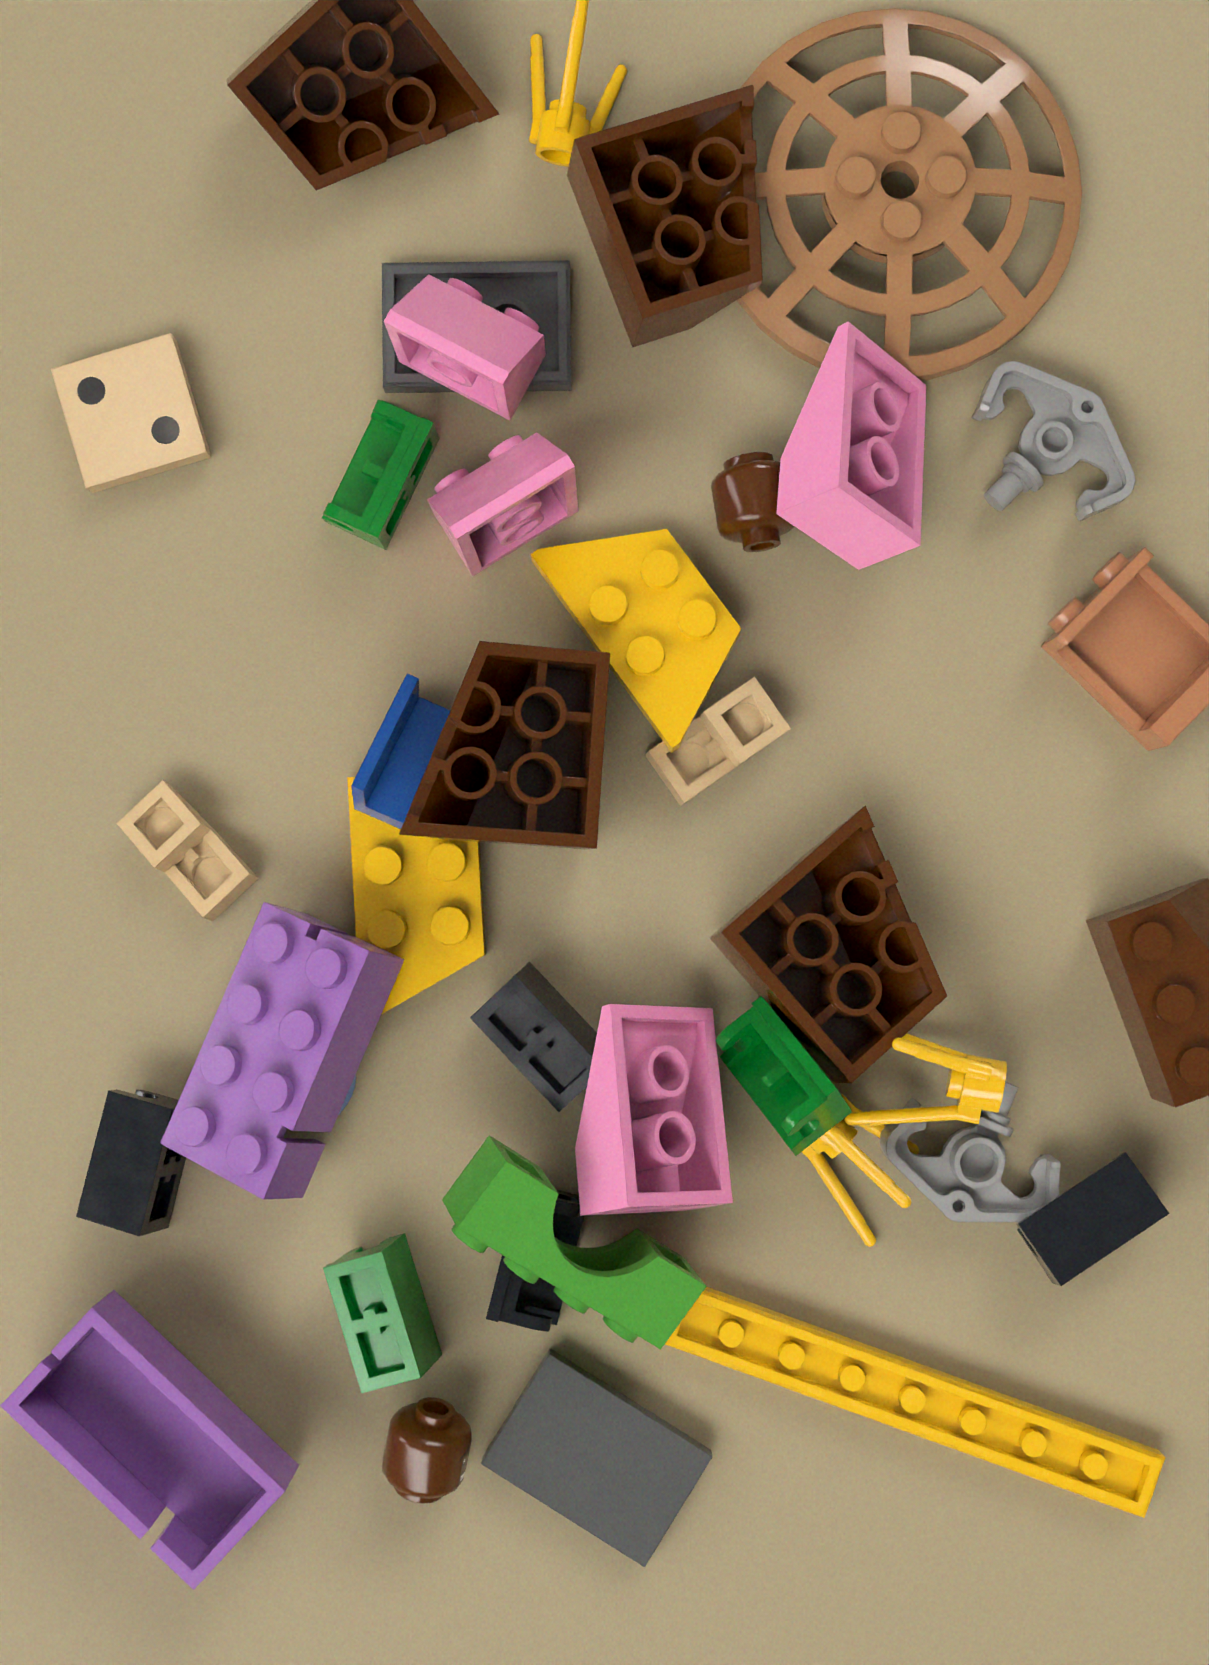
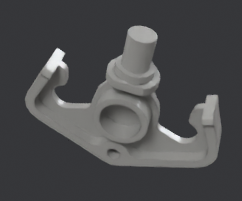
(1065, 428)
(968, 1171)

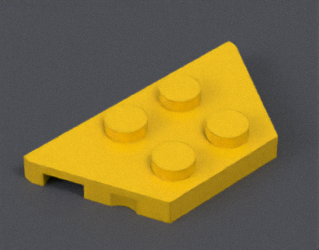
(652, 615)
(416, 901)

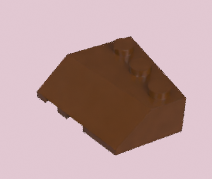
(356, 87)
(673, 212)
(519, 751)
(836, 952)
(1160, 981)

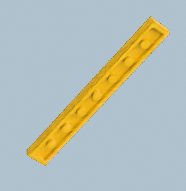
(920, 1400)

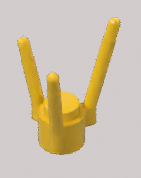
(566, 120)
(971, 1079)
(840, 1140)

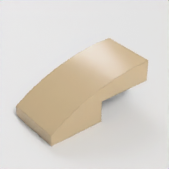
(719, 741)
(187, 850)

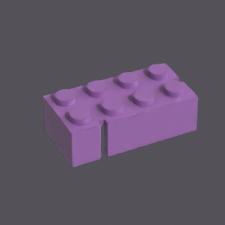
(281, 1052)
(152, 1436)

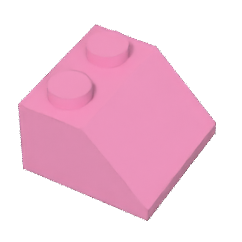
(466, 344)

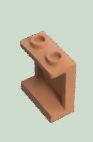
(1136, 650)

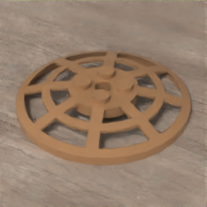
(944, 183)

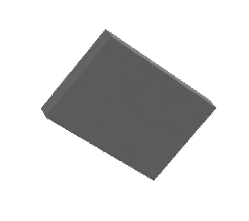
(530, 287)
(597, 1457)

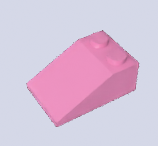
(857, 454)
(506, 500)
(653, 1114)

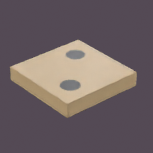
(130, 413)

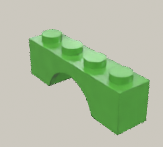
(510, 1208)

